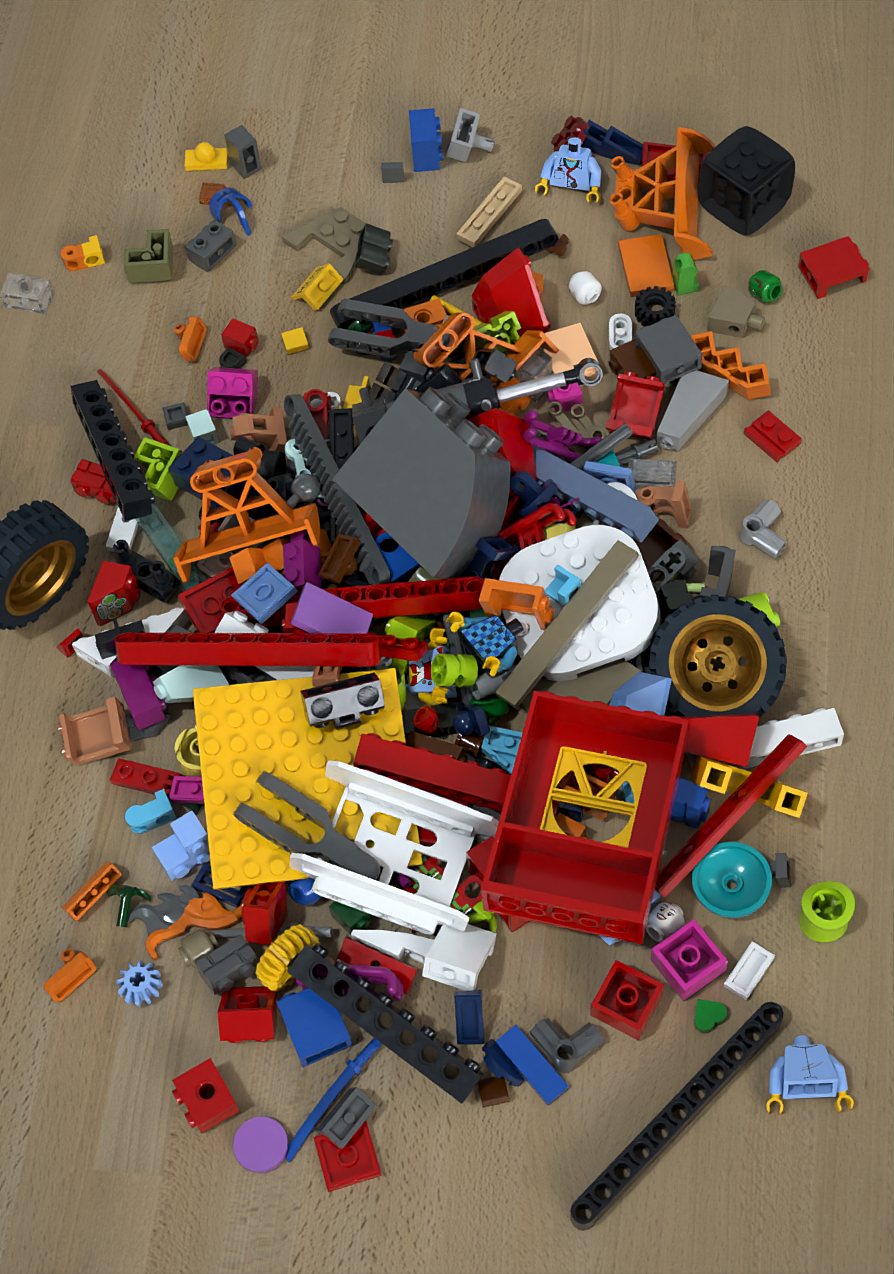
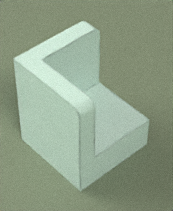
(202, 426)

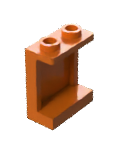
(516, 597)

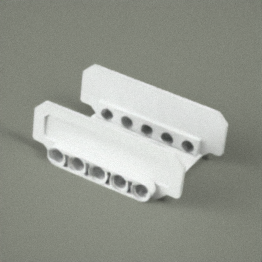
(450, 821)

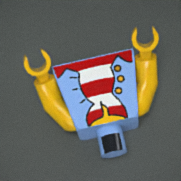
(419, 675)

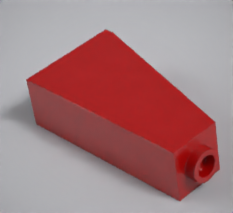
(722, 736)

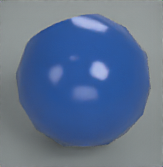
(301, 892)

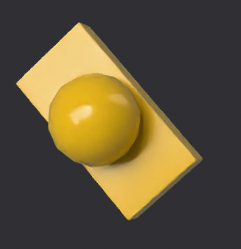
(206, 158)

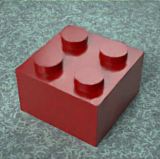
(627, 1000)

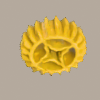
(280, 956)

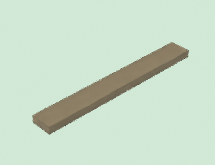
(567, 624)

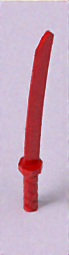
(147, 426)

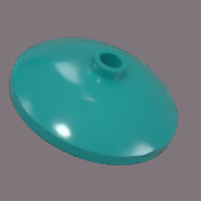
(732, 864)

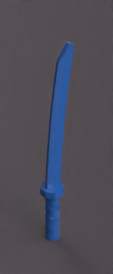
(353, 1068)

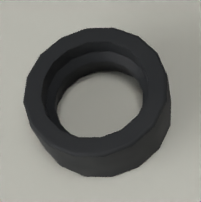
(272, 464)

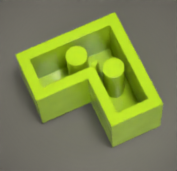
(157, 459)
(409, 626)

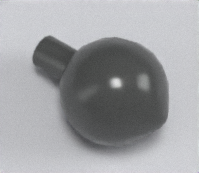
(304, 489)

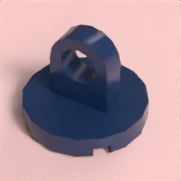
(532, 493)

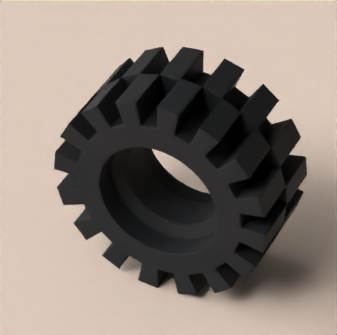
(651, 297)

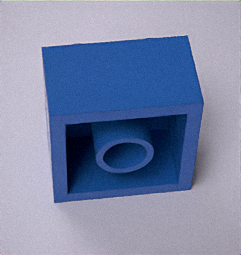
(425, 139)

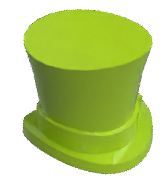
(826, 911)

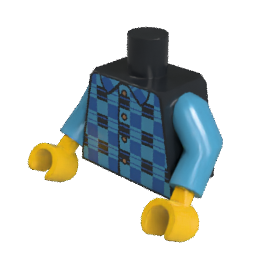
(488, 640)

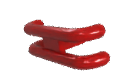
(530, 530)

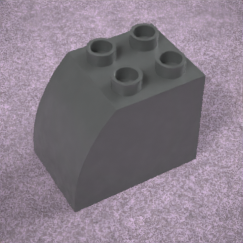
(431, 480)

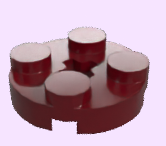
(572, 129)

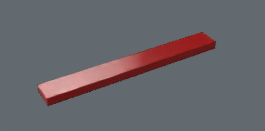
(728, 814)

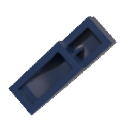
(612, 143)

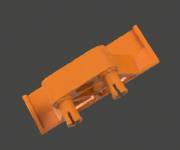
(651, 209)
(460, 327)
(209, 480)

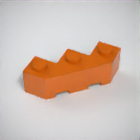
(746, 381)
(251, 560)

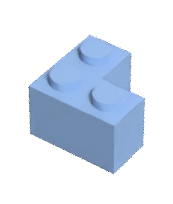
(184, 848)

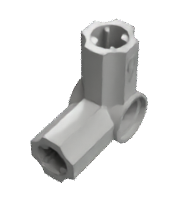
(763, 537)

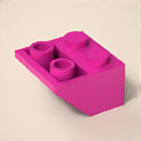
(231, 391)

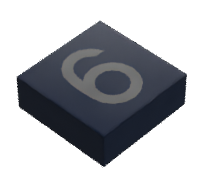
(570, 810)

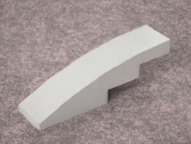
(395, 943)

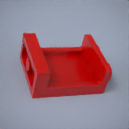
(832, 265)
(636, 404)

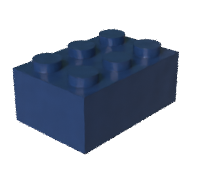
(194, 456)

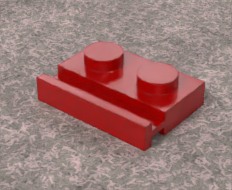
(772, 436)

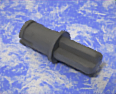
(637, 451)

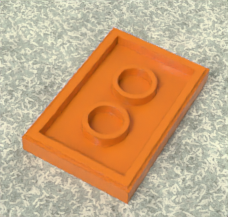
(645, 264)

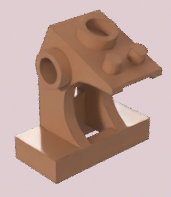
(273, 423)
(668, 499)

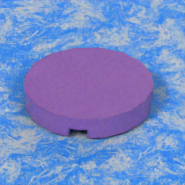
(260, 1144)

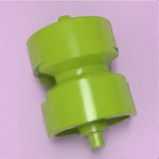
(454, 670)

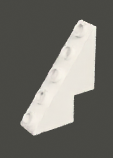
(164, 623)

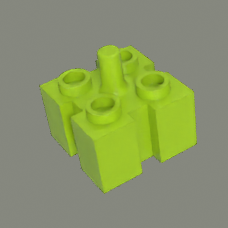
(503, 328)

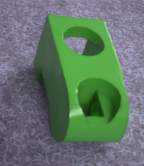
(685, 274)

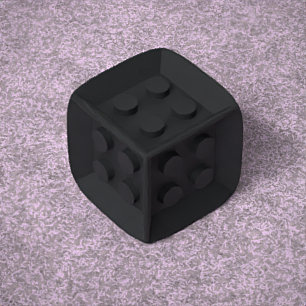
(746, 180)

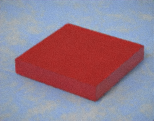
(348, 1165)

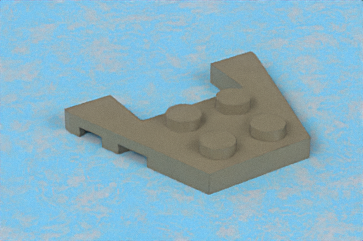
(336, 231)

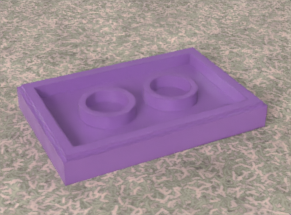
(326, 613)

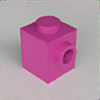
(566, 396)

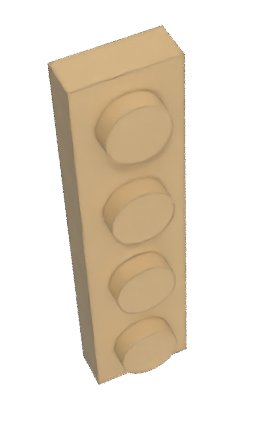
(489, 212)

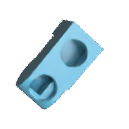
(151, 814)

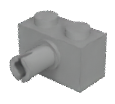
(465, 136)

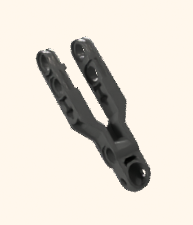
(414, 338)
(331, 848)

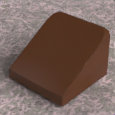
(493, 1091)

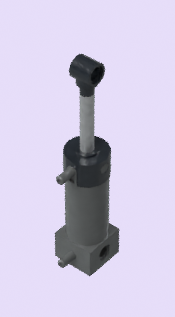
(478, 393)

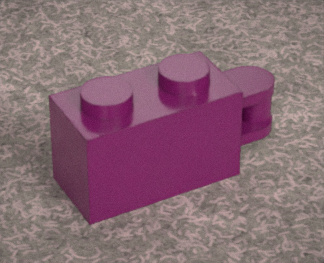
(302, 561)

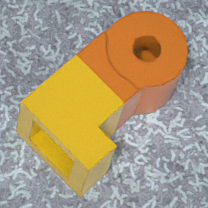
(83, 255)

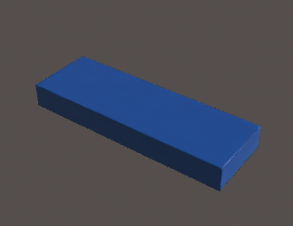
(532, 1065)

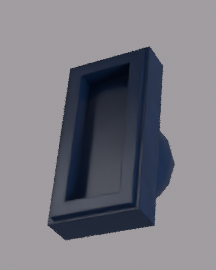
(471, 721)
(469, 1017)

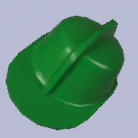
(493, 707)

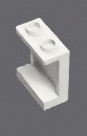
(458, 956)

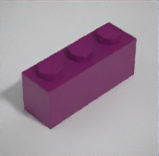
(139, 694)

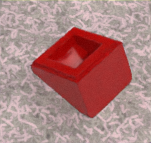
(66, 647)

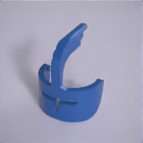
(220, 198)

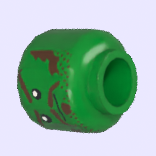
(765, 286)

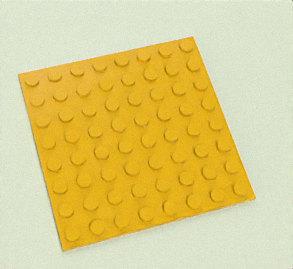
(266, 729)

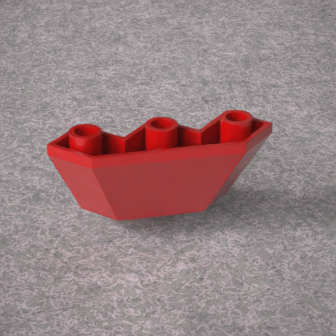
(511, 288)

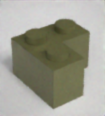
(151, 262)

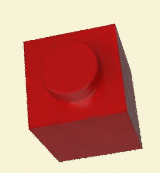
(240, 337)

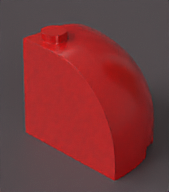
(511, 431)

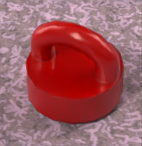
(426, 719)

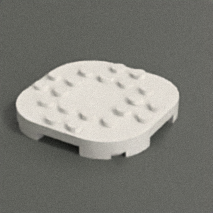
(620, 623)

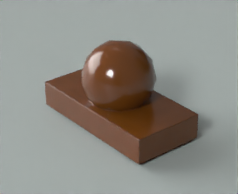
(340, 559)

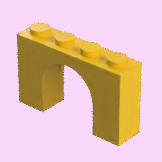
(727, 778)

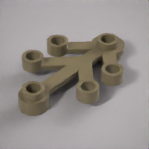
(590, 428)

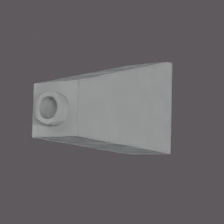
(690, 406)

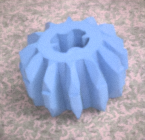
(145, 989)

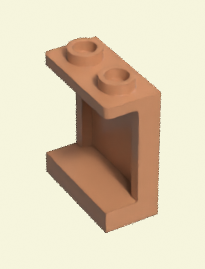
(95, 733)

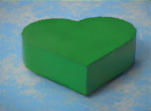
(708, 1015)

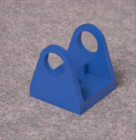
(399, 562)

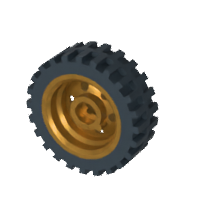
(37, 561)
(713, 620)

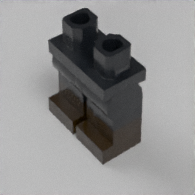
(394, 379)

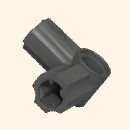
(577, 1045)

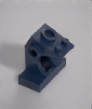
(488, 553)

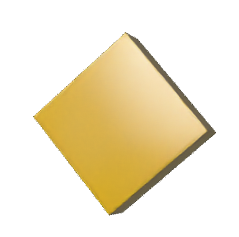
(295, 340)

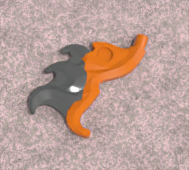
(180, 913)

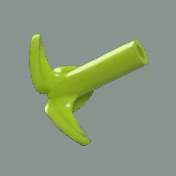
(481, 915)

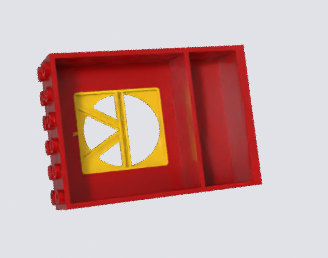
(573, 880)

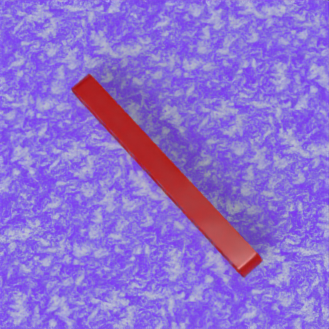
(392, 598)
(249, 649)

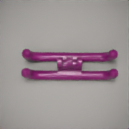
(557, 438)
(372, 974)

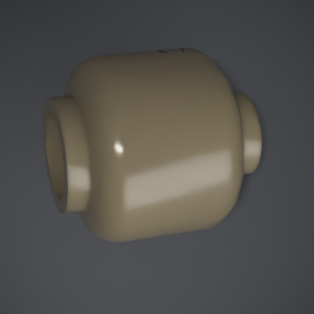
(197, 946)

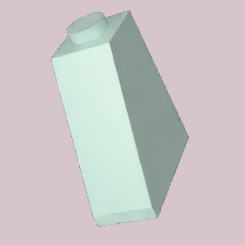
(179, 683)

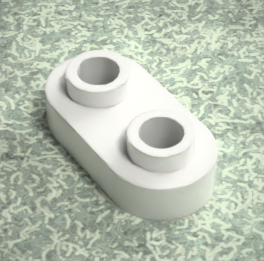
(617, 335)

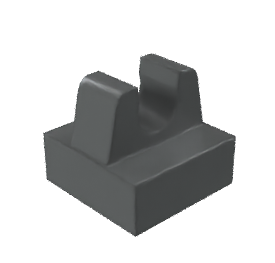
(781, 870)

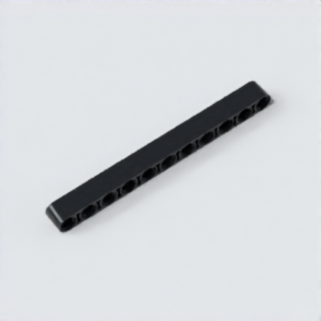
(454, 270)
(671, 1125)

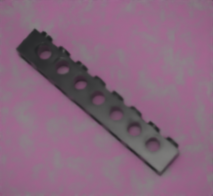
(112, 450)
(435, 1070)

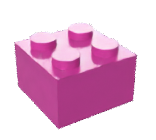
(688, 960)

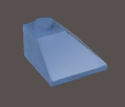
(643, 693)

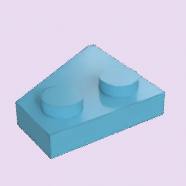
(502, 746)

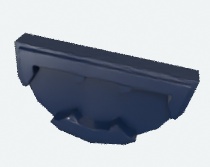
(500, 1064)

